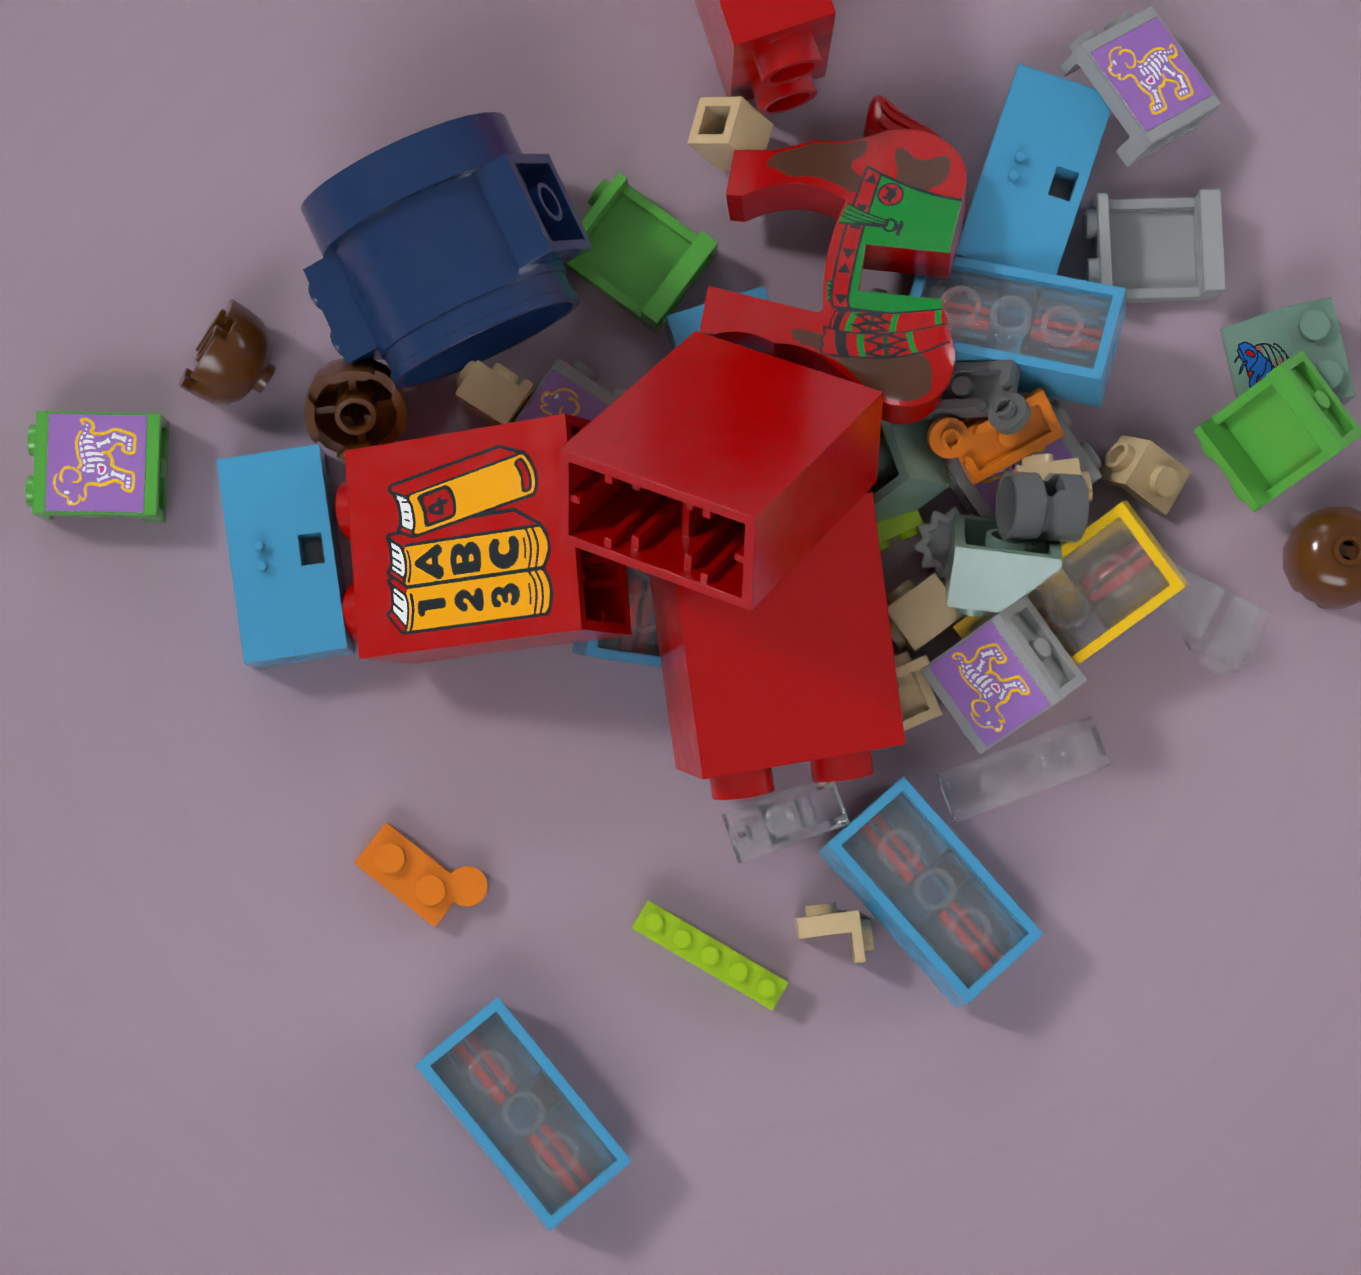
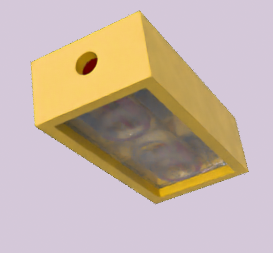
(1103, 584)

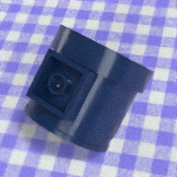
(443, 249)

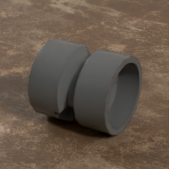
(1047, 506)

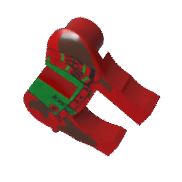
(896, 211)

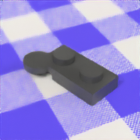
(985, 391)

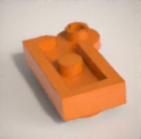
(986, 451)
(419, 878)

